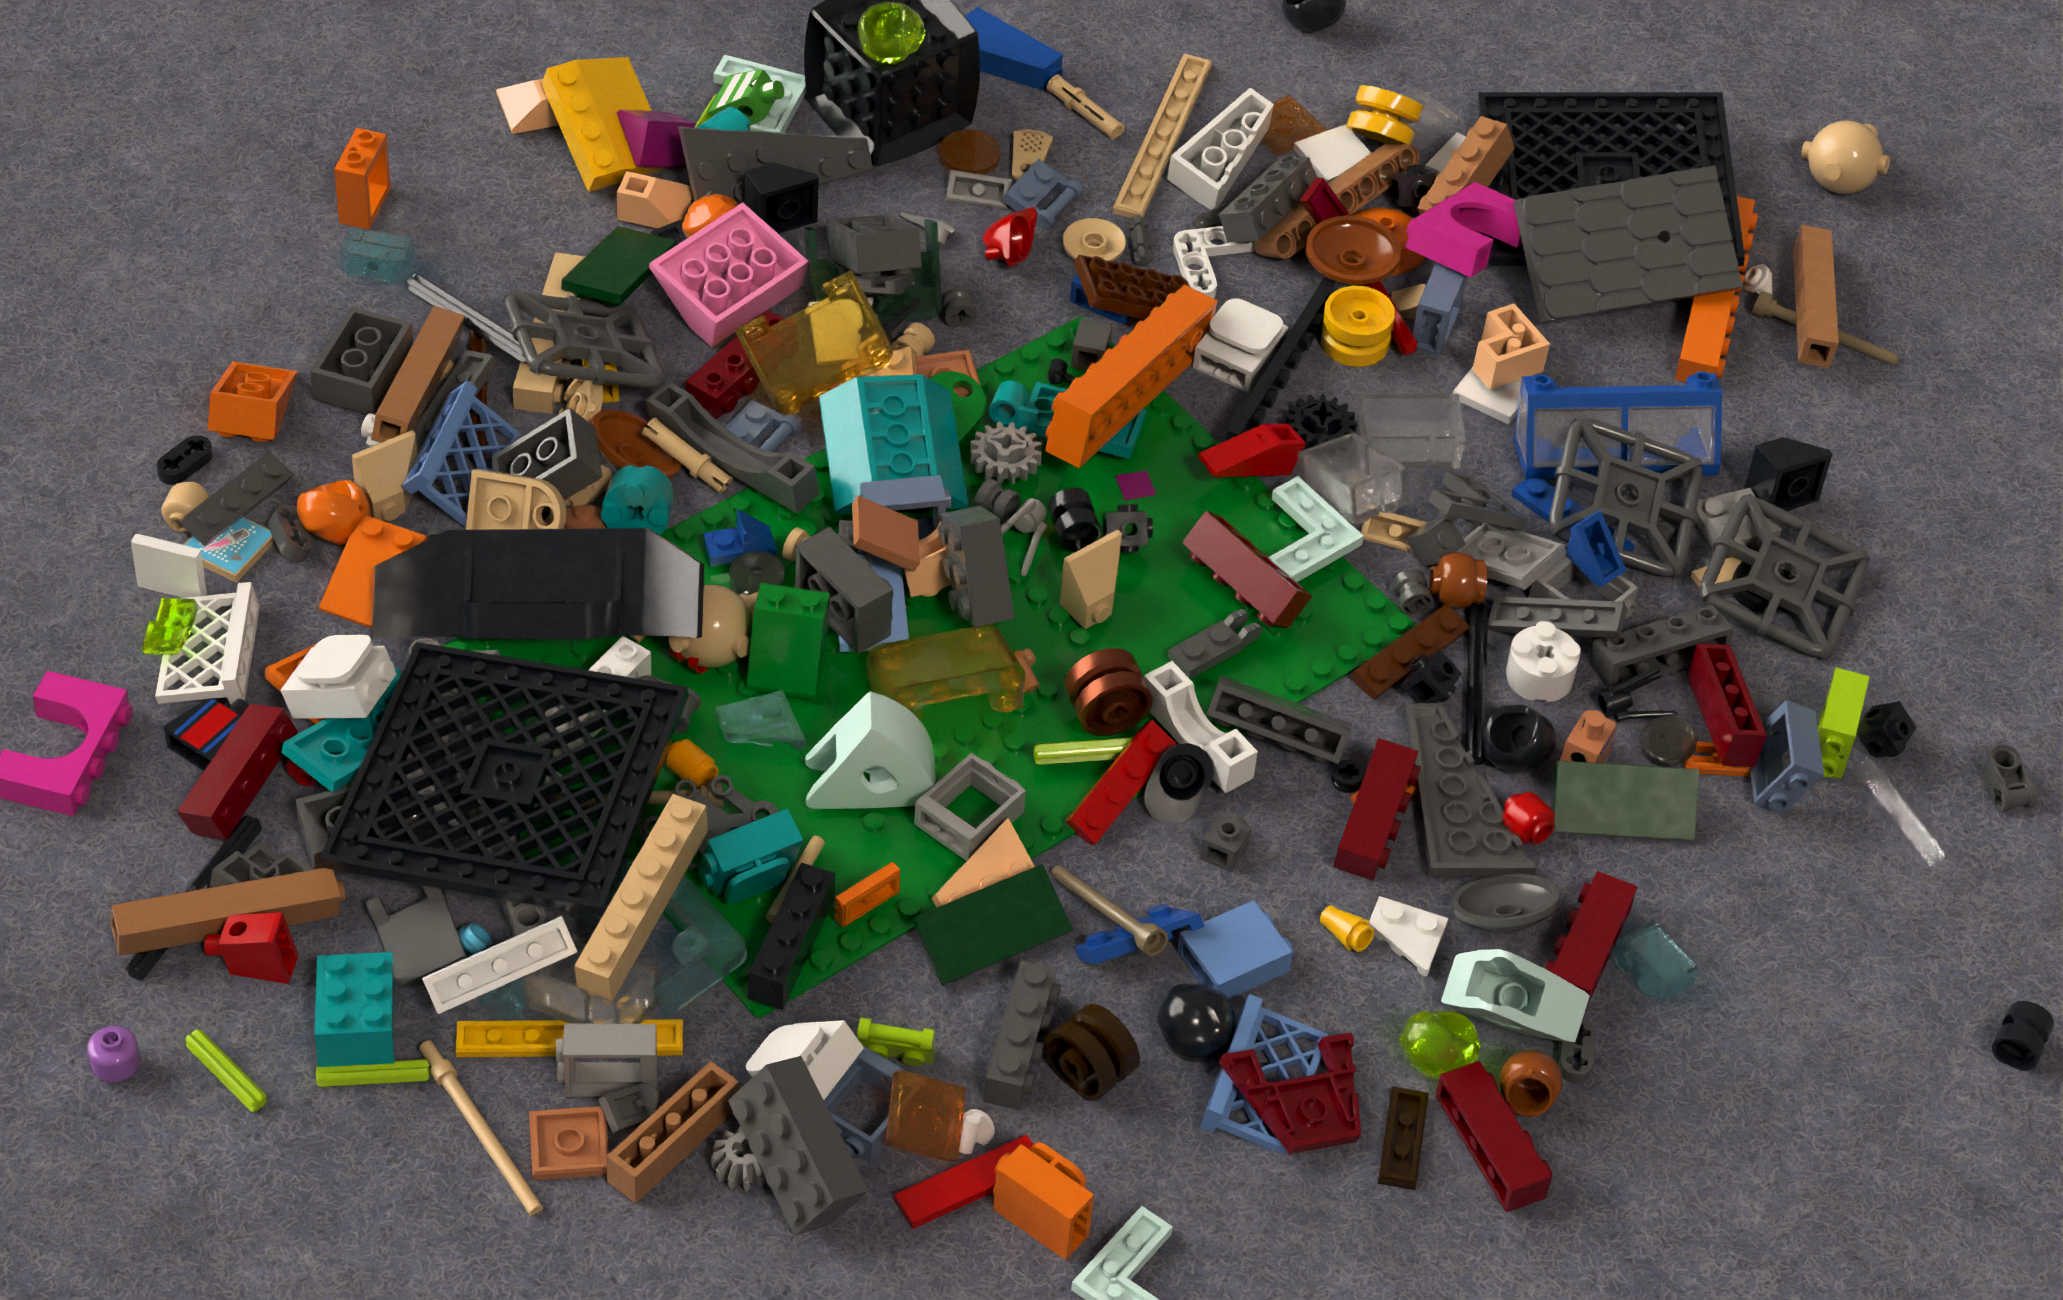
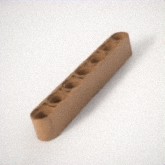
(1353, 189)

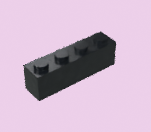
(791, 936)

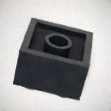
(782, 196)
(1788, 472)

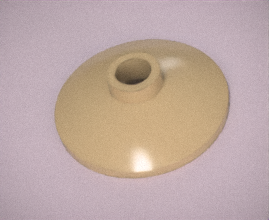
(1094, 238)

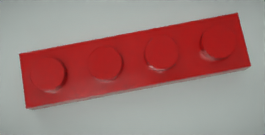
(1119, 783)

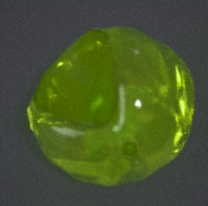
(890, 32)
(1439, 1042)

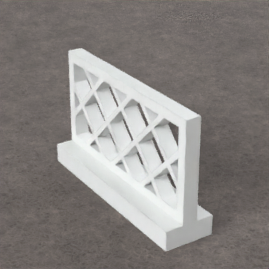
(235, 646)
(499, 965)

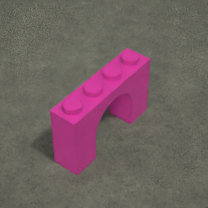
(1449, 229)
(65, 781)

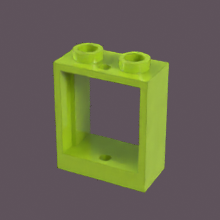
(1841, 719)

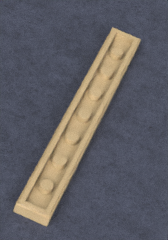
(1162, 137)

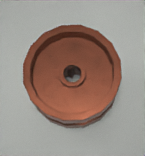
(1108, 692)

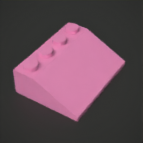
(729, 273)

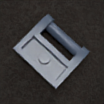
(1036, 186)
(757, 420)

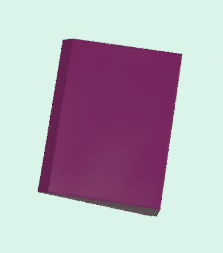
(654, 138)

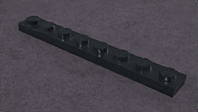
(1286, 358)

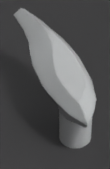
(944, 228)

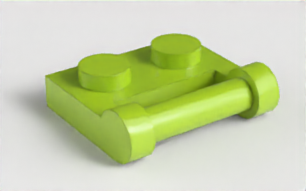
(907, 1044)

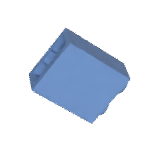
(1236, 950)

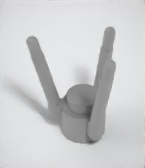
(1028, 519)

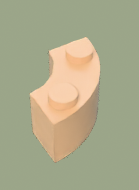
(930, 573)

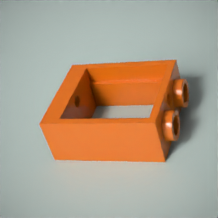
(362, 178)

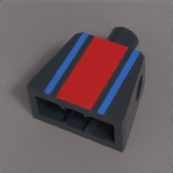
(203, 730)

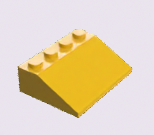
(586, 105)

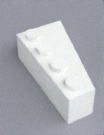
(1219, 151)

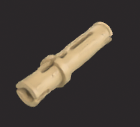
(1062, 88)
(698, 464)

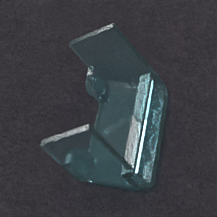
(705, 948)

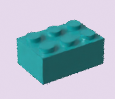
(355, 1009)

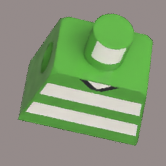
(750, 93)

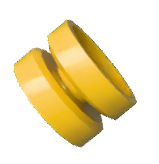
(1385, 115)
(1357, 326)

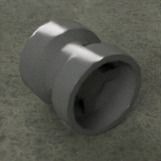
(997, 500)
(1412, 592)

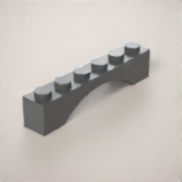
(776, 475)

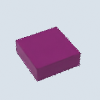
(1135, 485)

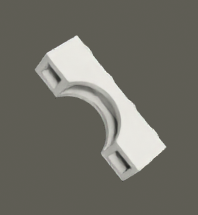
(1181, 715)

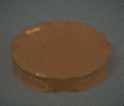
(970, 152)

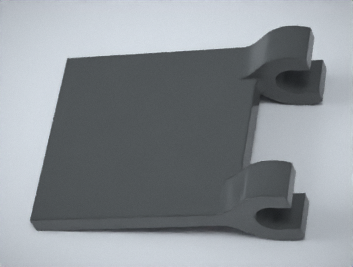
(419, 936)

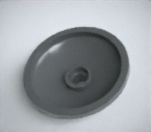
(1506, 902)

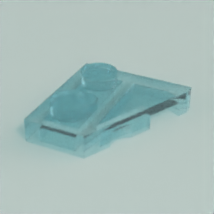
(760, 721)

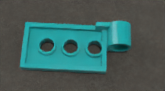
(1014, 405)
(337, 735)

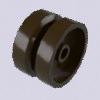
(1092, 1052)

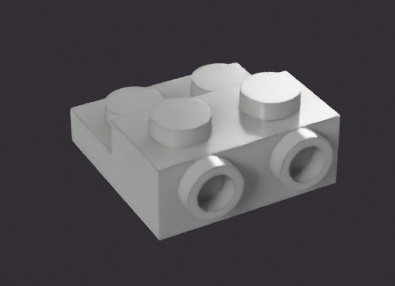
(1714, 515)

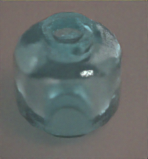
(505, 1000)

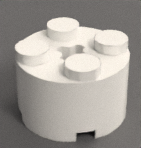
(1542, 662)

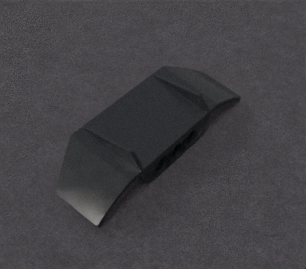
(540, 586)

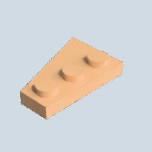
(992, 862)

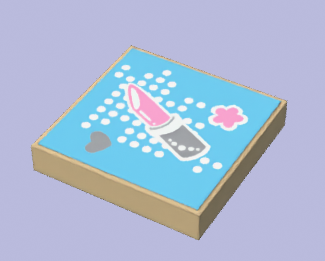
(235, 549)

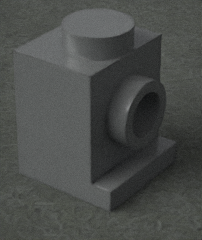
(1228, 836)

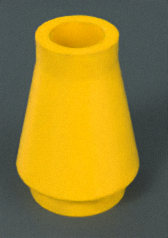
(1348, 928)

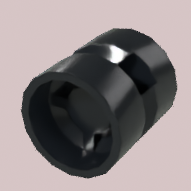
(1074, 518)
(2023, 1035)

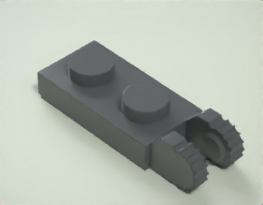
(1214, 644)

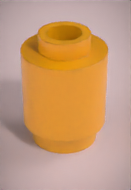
(691, 762)

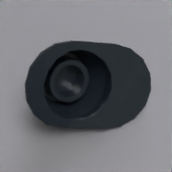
(1178, 783)

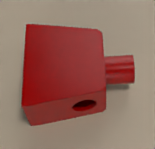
(255, 947)

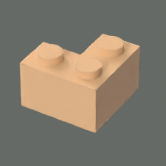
(1509, 348)

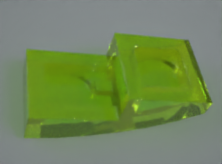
(171, 626)

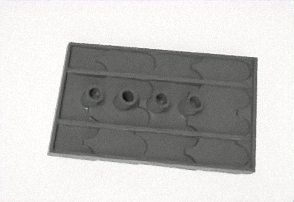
(1627, 244)

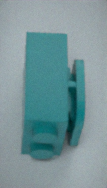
(751, 857)

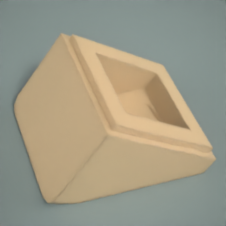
(1407, 300)

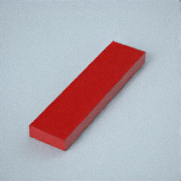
(954, 1186)

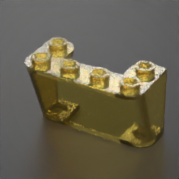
(817, 346)
(947, 669)

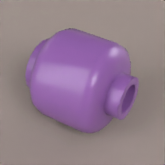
(113, 1054)

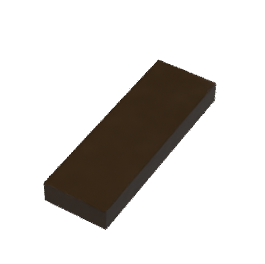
(1403, 1138)

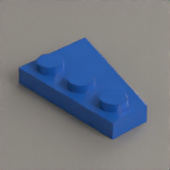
(1106, 946)

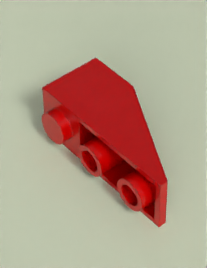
(1258, 452)

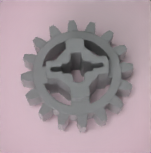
(1005, 452)

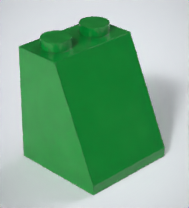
(788, 641)

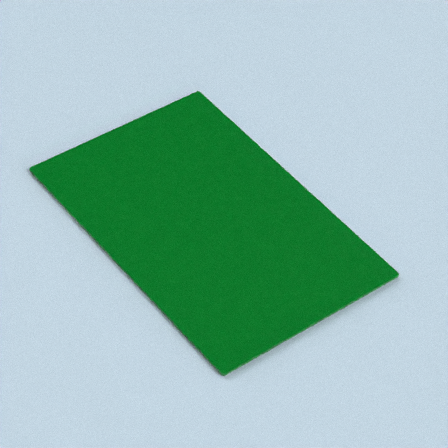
(1156, 605)

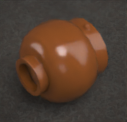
(1458, 580)
(1531, 1082)

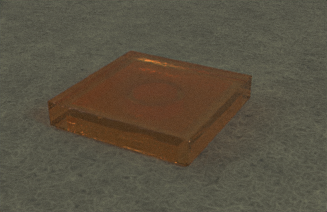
(1289, 124)
(925, 1116)

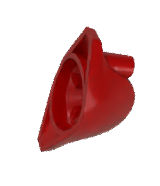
(1011, 237)

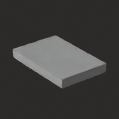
(1512, 554)

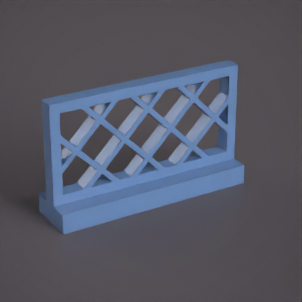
(443, 437)
(1244, 1036)

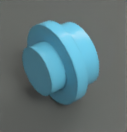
(474, 939)

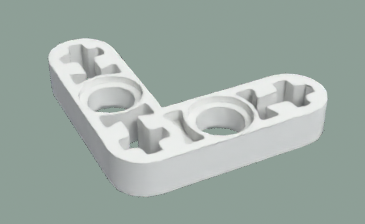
(1201, 250)

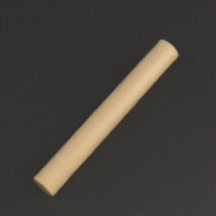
(808, 857)

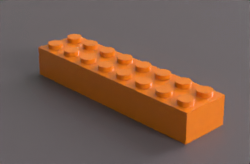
(1128, 376)

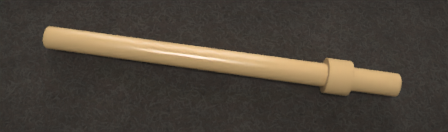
(445, 1075)

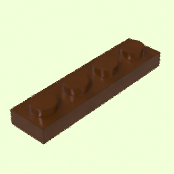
(1393, 662)

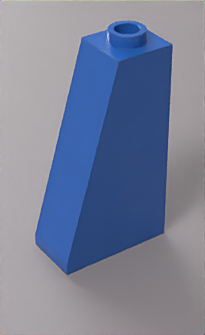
(1013, 53)

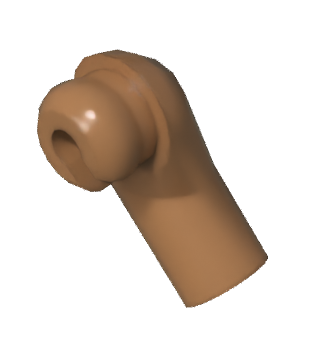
(1027, 659)

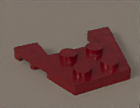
(1304, 1110)

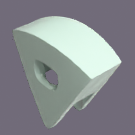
(874, 739)
(1515, 995)

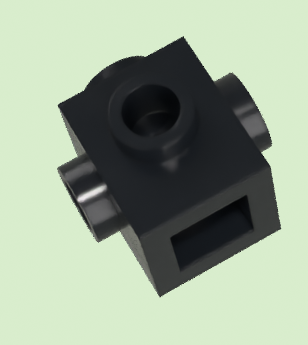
(1411, 186)
(1141, 526)
(1431, 678)
(1886, 730)

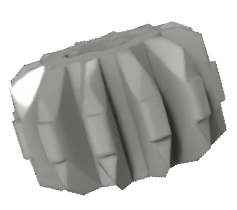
(736, 1161)

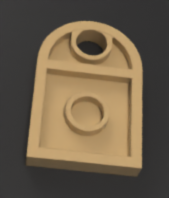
(512, 502)

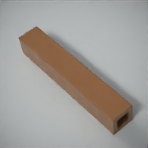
(1815, 296)
(418, 375)
(194, 914)

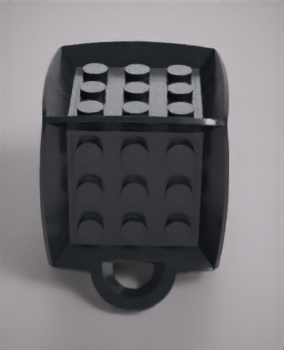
(900, 104)

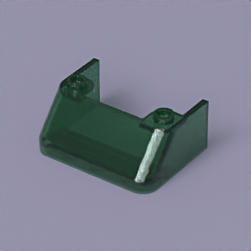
(926, 280)

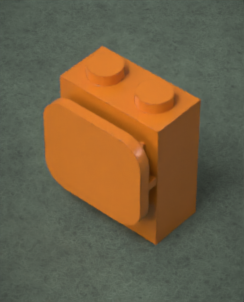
(1044, 1197)

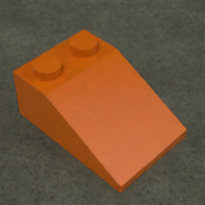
(250, 401)
(351, 585)

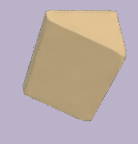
(1390, 530)

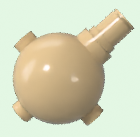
(1845, 156)
(724, 628)

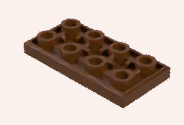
(1124, 287)

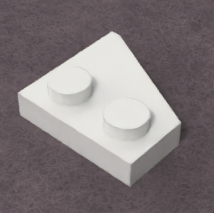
(1409, 931)

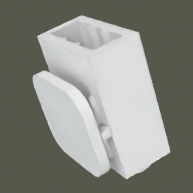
(1240, 344)
(339, 679)
(824, 1046)

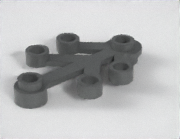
(718, 820)

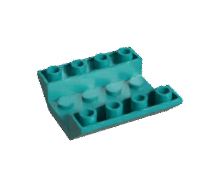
(888, 432)

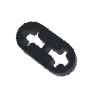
(187, 462)

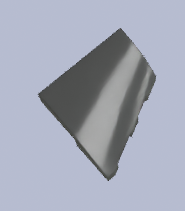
(255, 864)

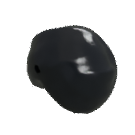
(1313, 14)
(1517, 738)
(1196, 1021)

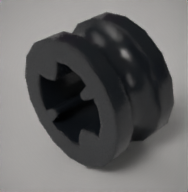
(1345, 785)

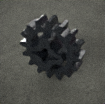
(1309, 415)

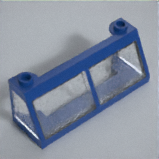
(1673, 415)

